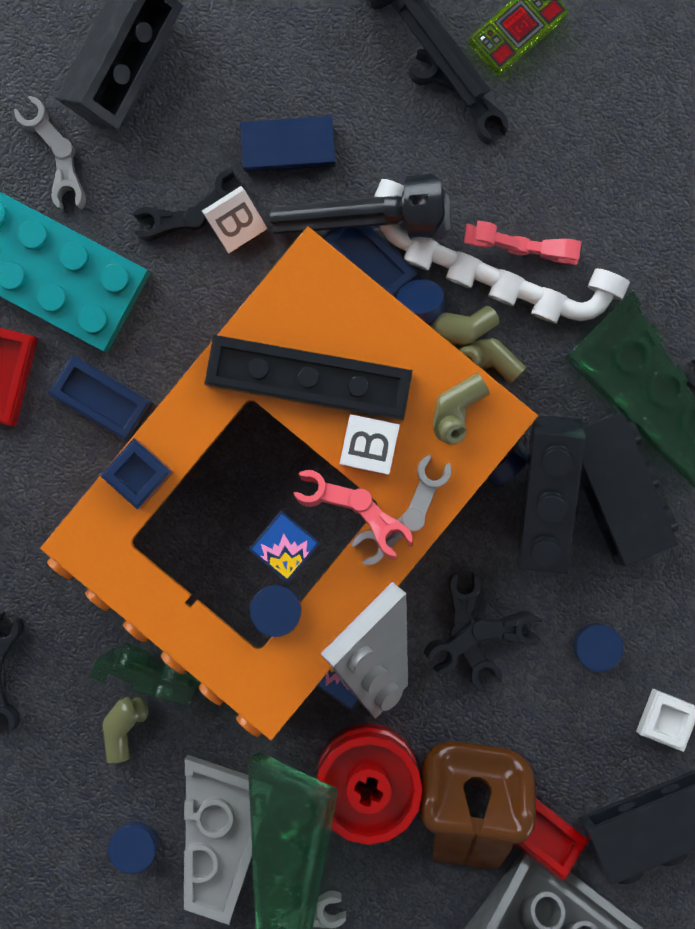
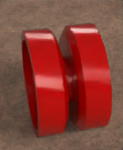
(376, 810)

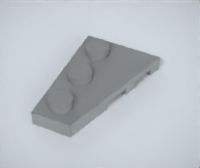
(373, 652)
(216, 838)

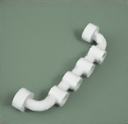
(504, 285)

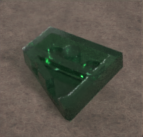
(146, 675)

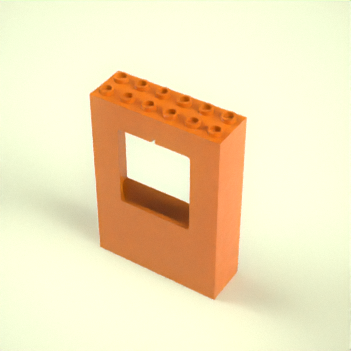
(320, 306)

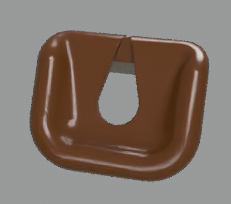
(445, 811)

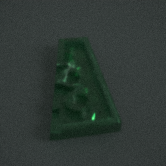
(637, 377)
(289, 841)

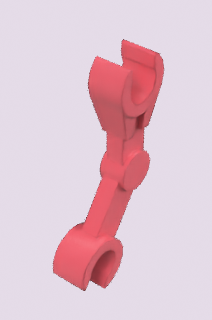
(556, 250)
(361, 503)

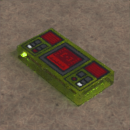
(516, 31)

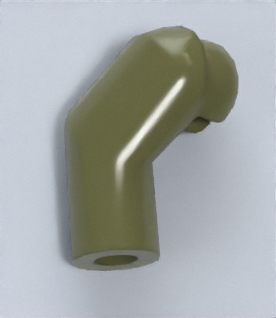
(462, 329)
(493, 354)
(452, 408)
(118, 724)

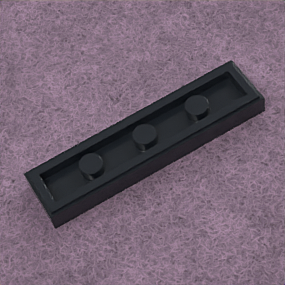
(308, 377)

